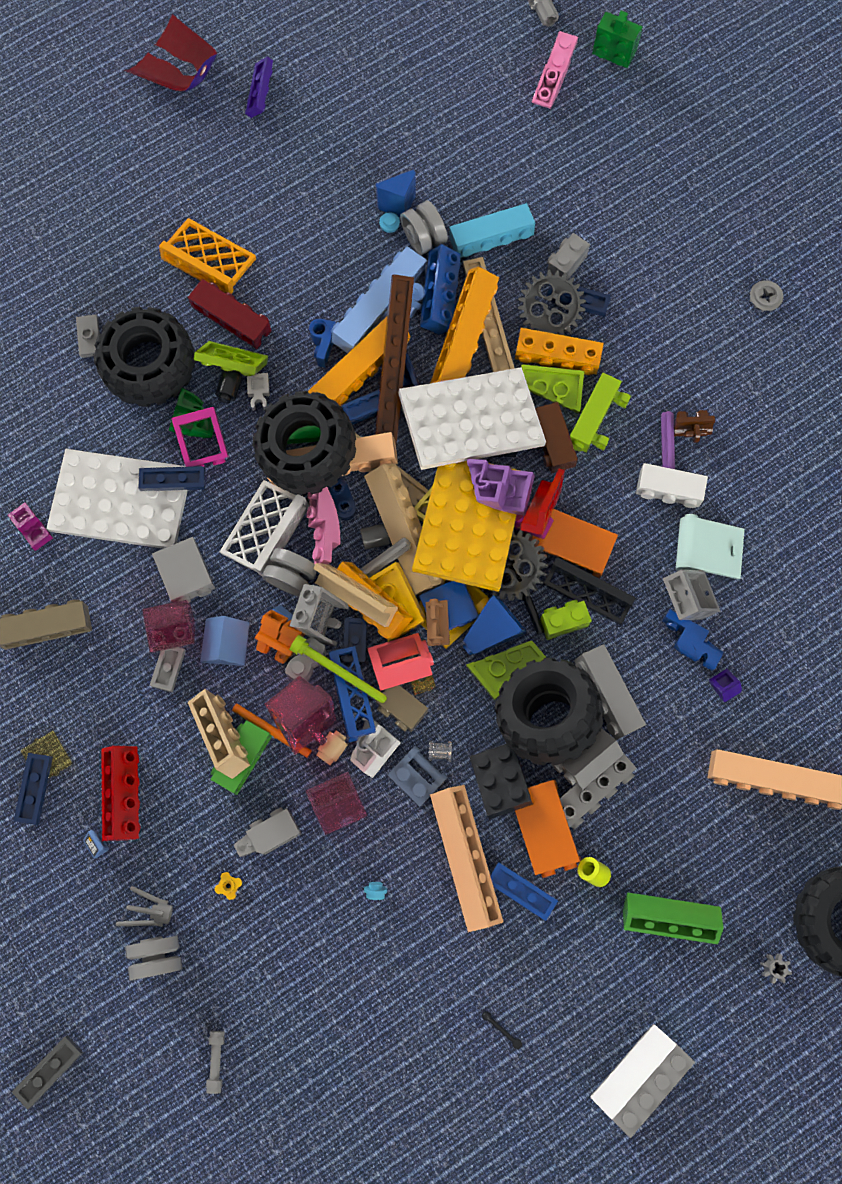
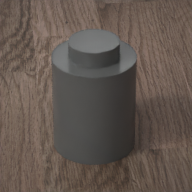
(374, 536)

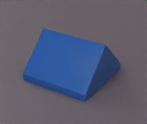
(396, 193)

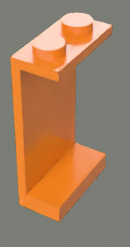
(578, 542)
(547, 831)

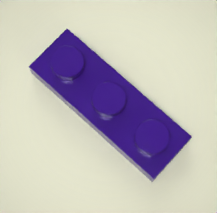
(259, 87)

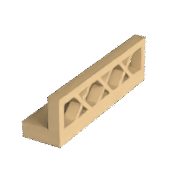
(355, 594)

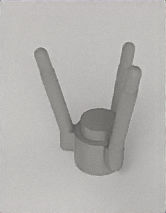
(160, 913)

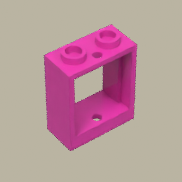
(194, 417)

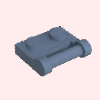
(411, 781)

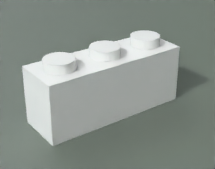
(671, 485)

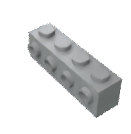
(618, 705)
(579, 802)

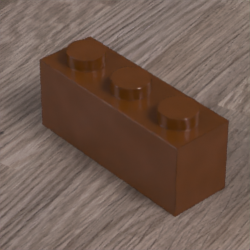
(558, 447)

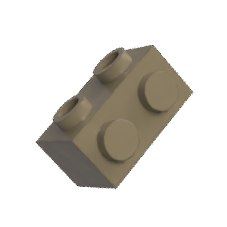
(402, 707)

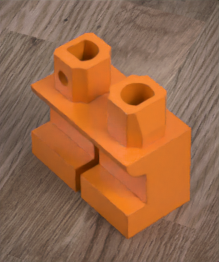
(278, 634)

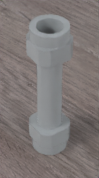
(214, 1083)

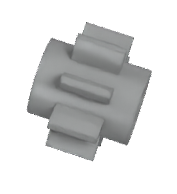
(782, 970)

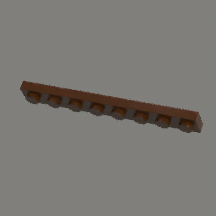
(394, 354)

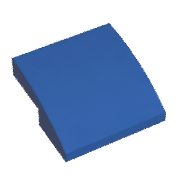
(460, 604)

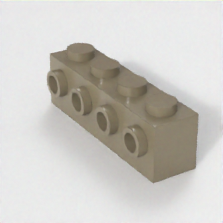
(44, 624)

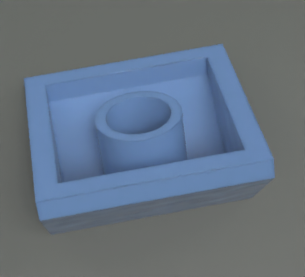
(225, 641)

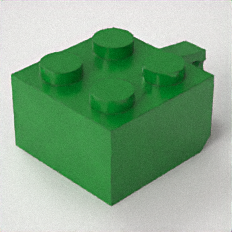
(617, 38)

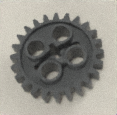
(560, 286)
(528, 554)

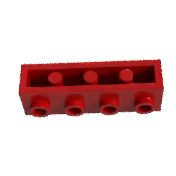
(120, 793)

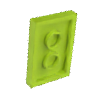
(230, 358)

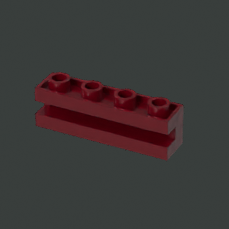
(229, 313)

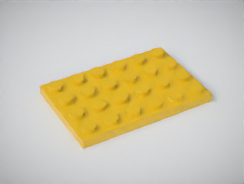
(460, 535)

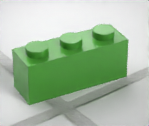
(254, 741)

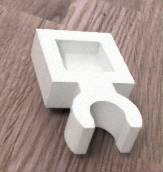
(258, 388)

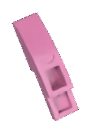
(555, 70)
(324, 519)

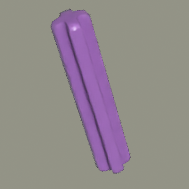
(667, 439)

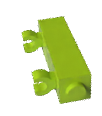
(595, 411)

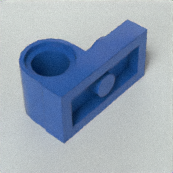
(322, 340)

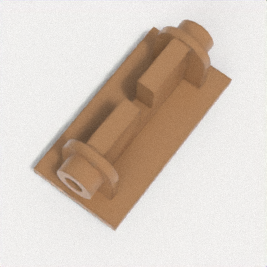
(437, 622)

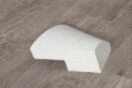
(373, 749)

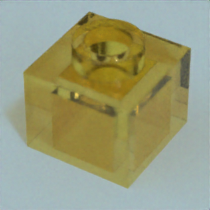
(420, 687)

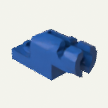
(692, 642)

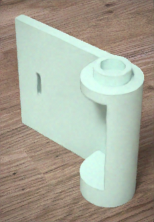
(709, 547)

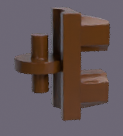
(695, 426)

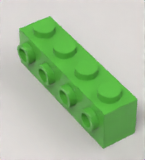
(672, 918)

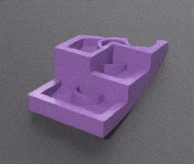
(501, 486)

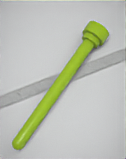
(301, 647)

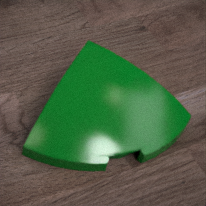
(189, 403)

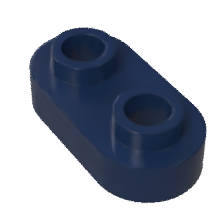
(343, 497)

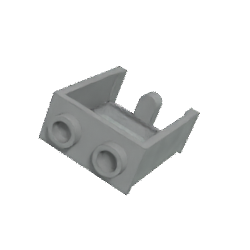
(315, 611)

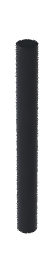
(531, 609)

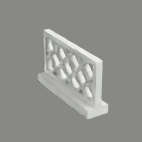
(282, 531)

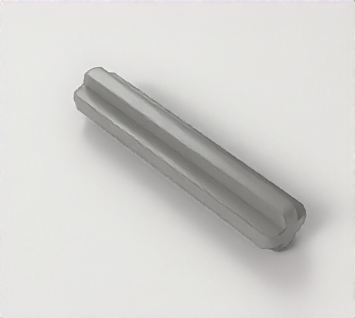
(386, 557)

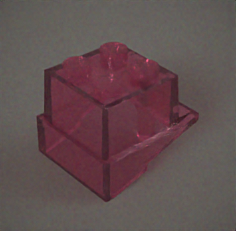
(302, 713)

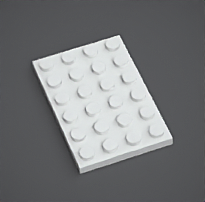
(471, 418)
(102, 500)

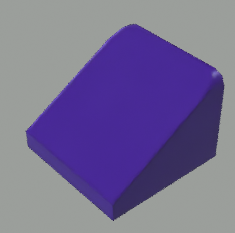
(726, 685)

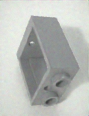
(694, 604)

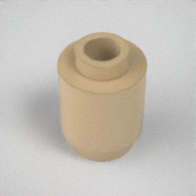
(333, 748)

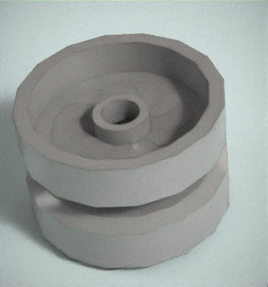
(424, 227)
(289, 571)
(153, 957)

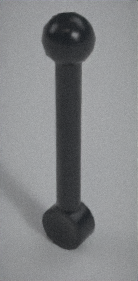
(517, 1044)

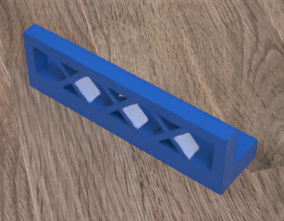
(344, 699)

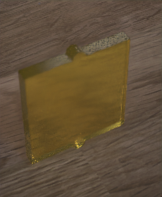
(50, 746)

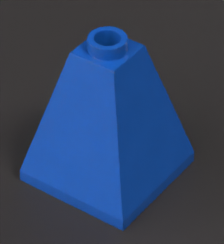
(492, 628)

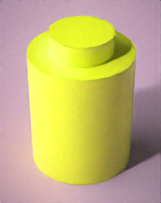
(594, 872)

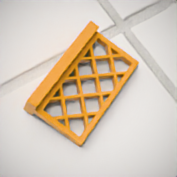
(195, 267)

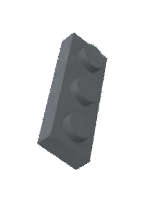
(47, 1072)

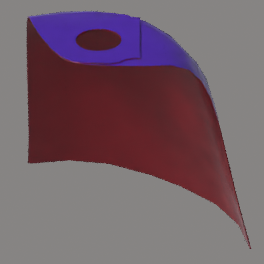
(184, 45)

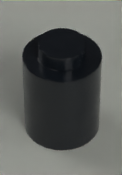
(228, 386)

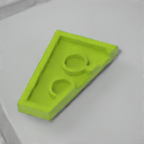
(556, 385)
(497, 668)

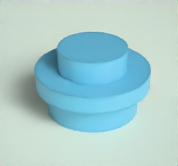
(389, 222)
(375, 891)

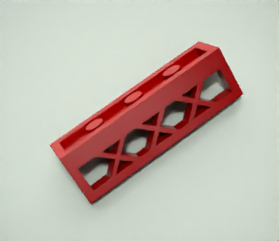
(543, 504)

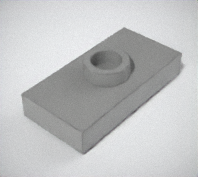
(87, 334)

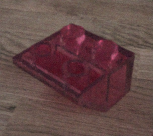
(169, 626)
(336, 803)

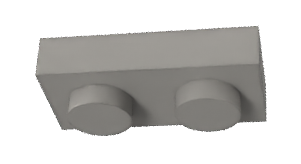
(167, 669)

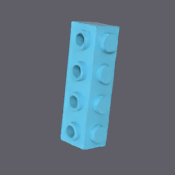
(492, 230)

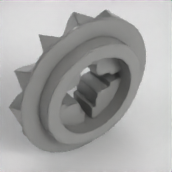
(770, 289)

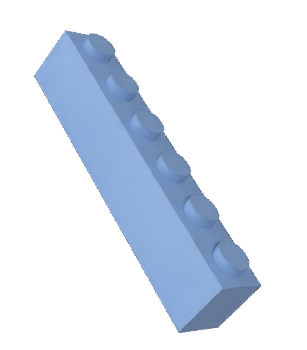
(374, 304)

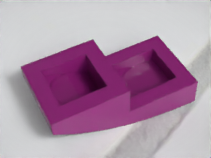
(30, 526)

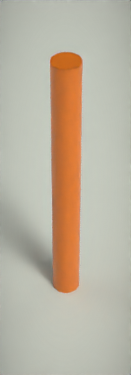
(249, 716)

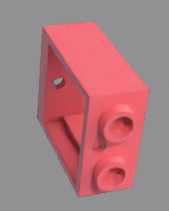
(403, 671)

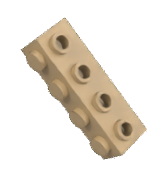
(218, 733)

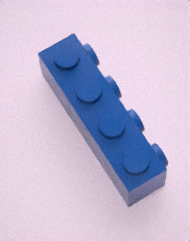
(440, 289)

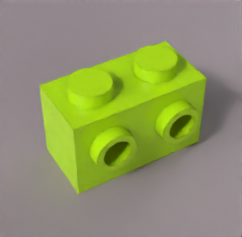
(565, 619)

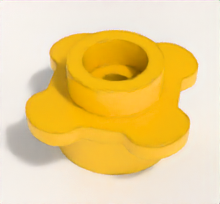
(234, 883)

